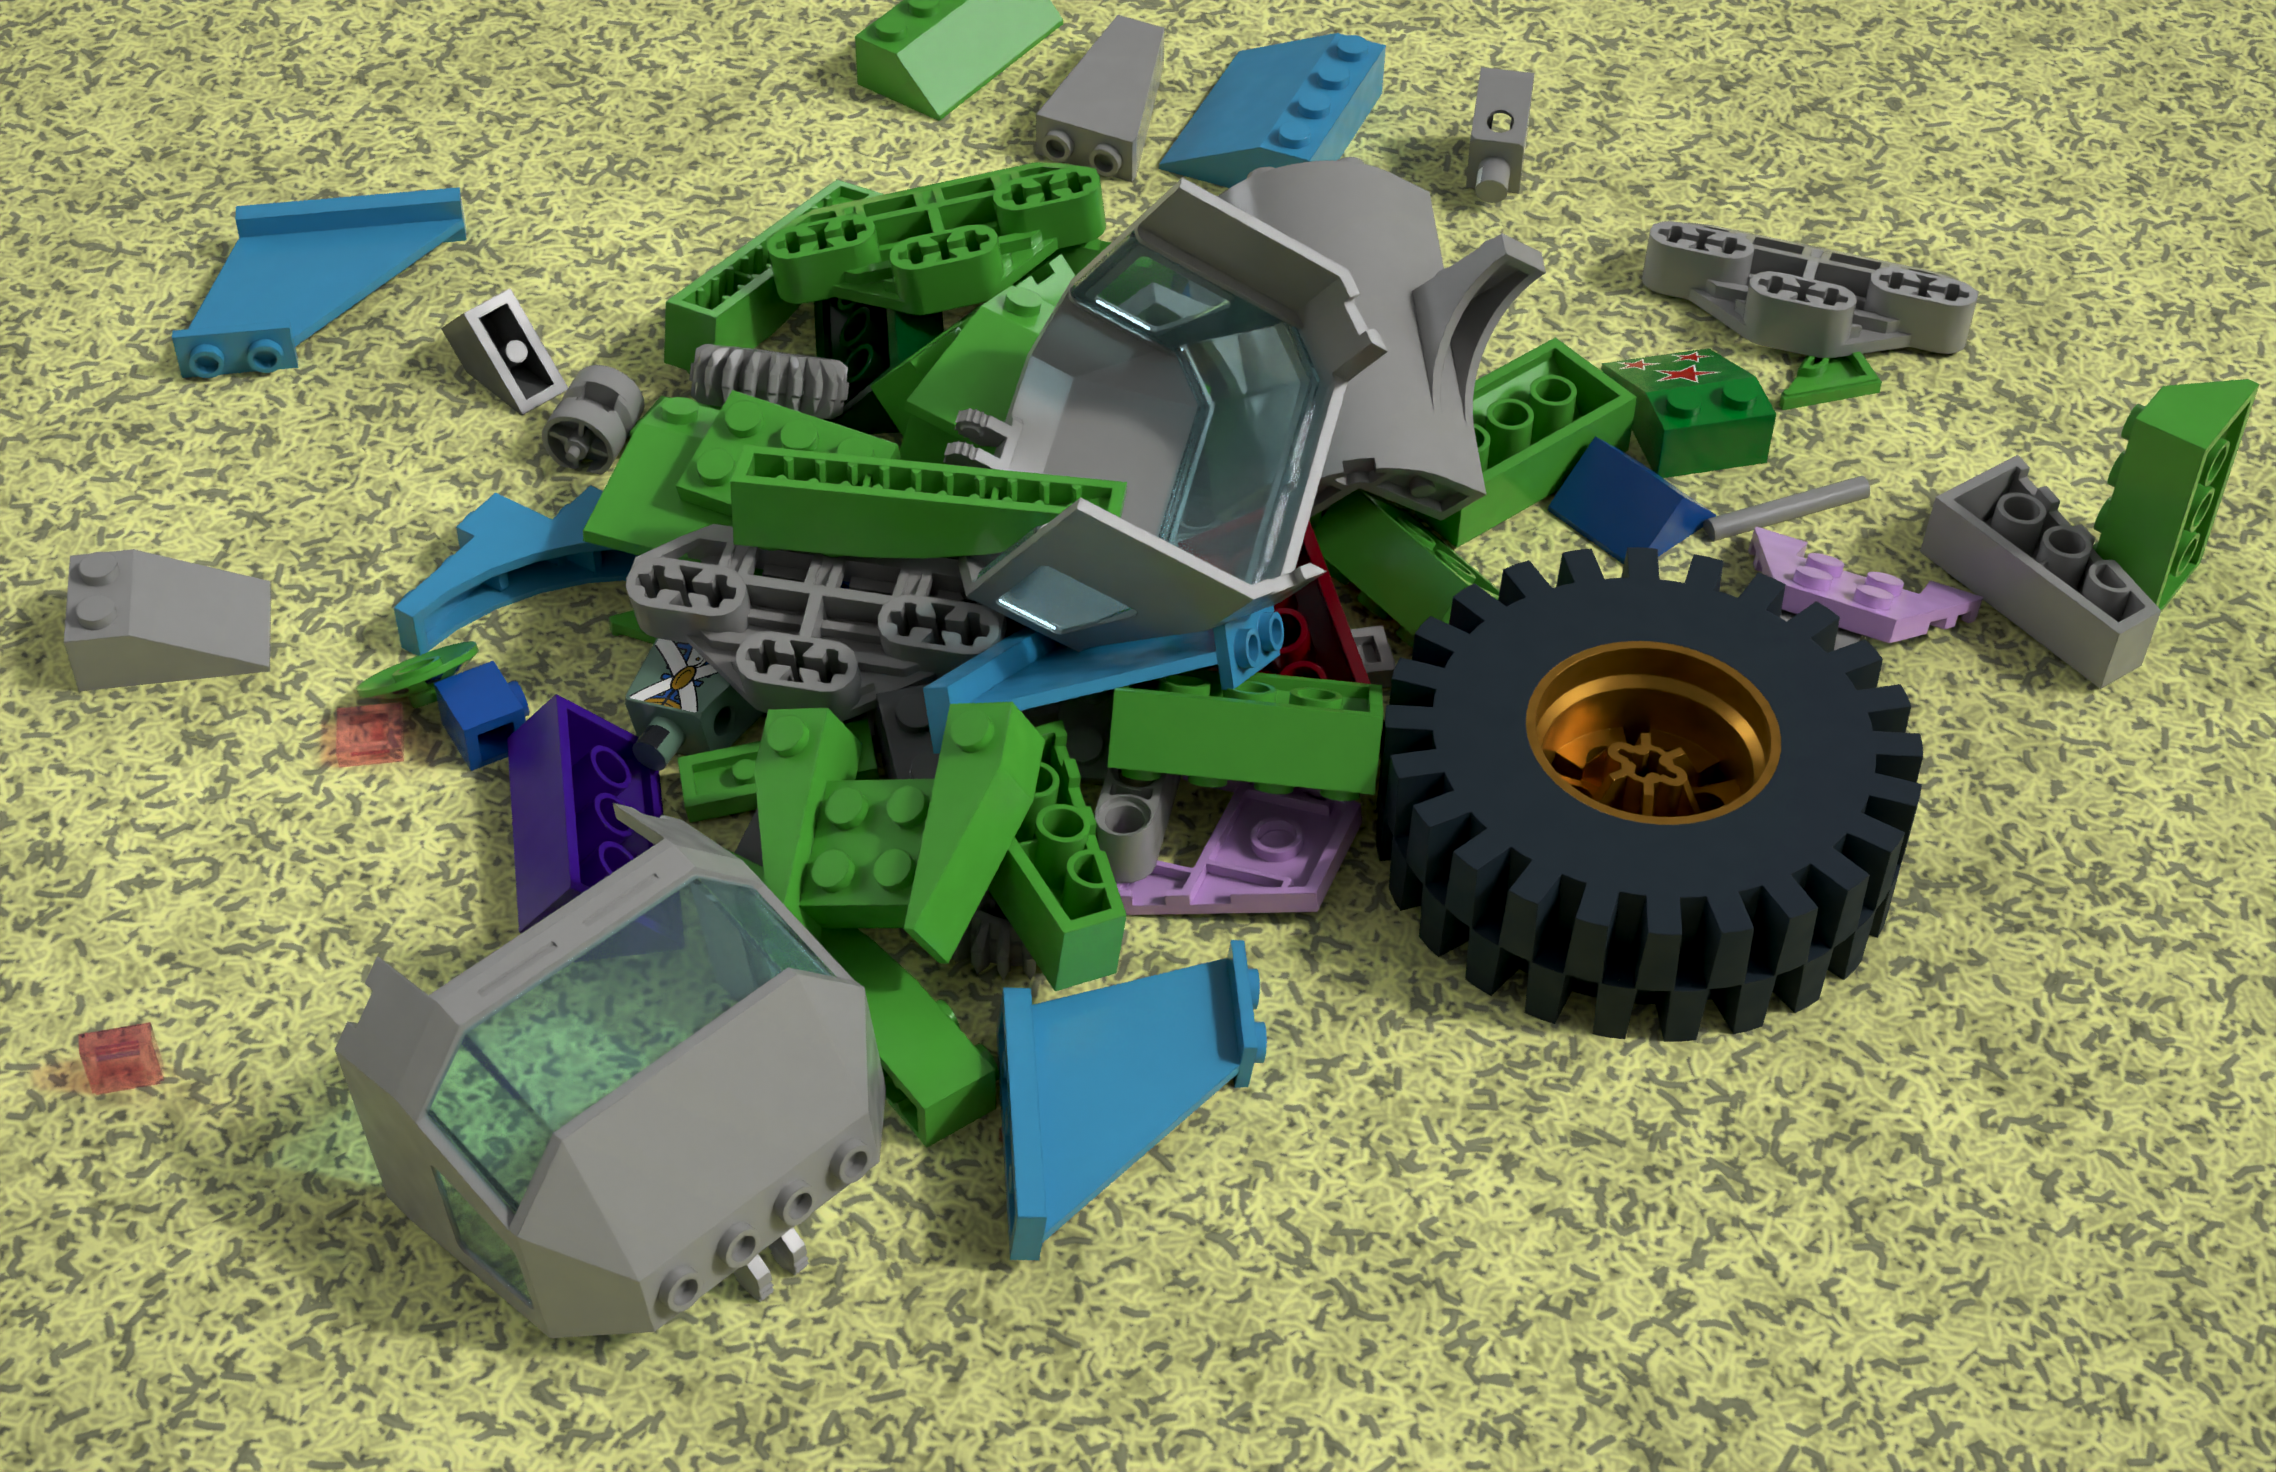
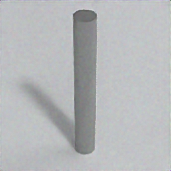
(1787, 508)

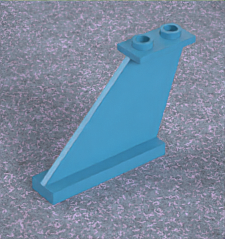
(305, 268)
(1041, 671)
(1110, 1076)

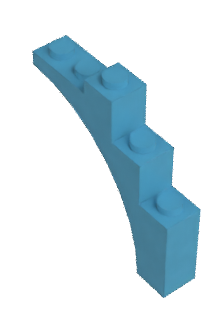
(503, 560)

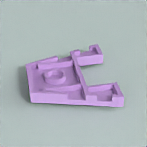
(1866, 605)
(1260, 859)

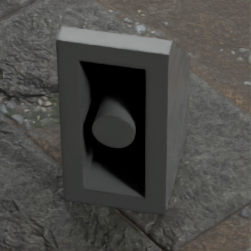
(505, 353)

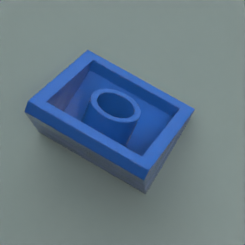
(1625, 503)

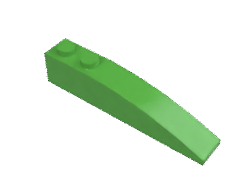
(739, 297)
(894, 505)
(927, 1062)

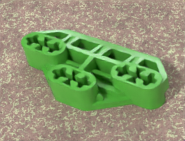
(938, 241)

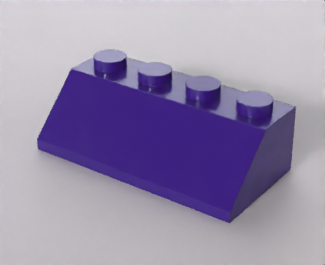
(563, 790)

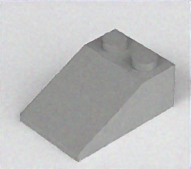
(162, 620)

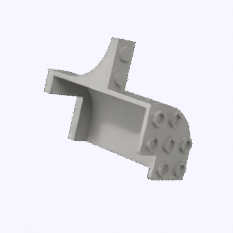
(1409, 413)

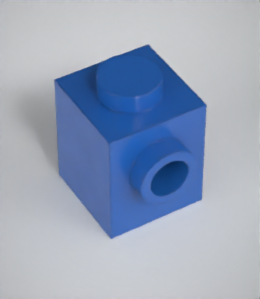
(481, 713)

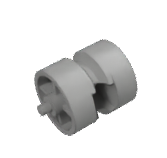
(593, 419)

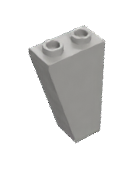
(1106, 102)

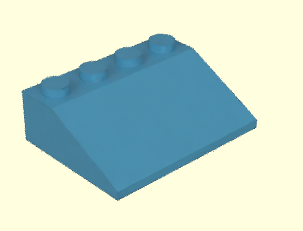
(1281, 108)

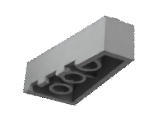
(2041, 571)

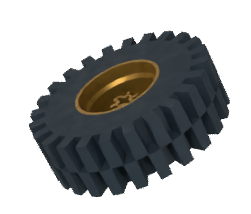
(1623, 864)

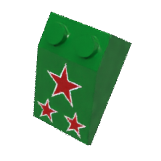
(1696, 412)

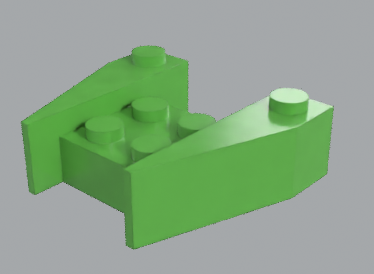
(892, 847)

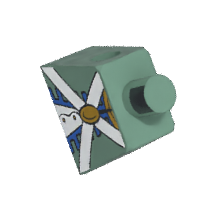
(683, 706)

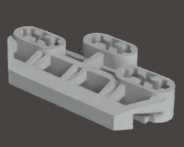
(1807, 294)
(802, 622)

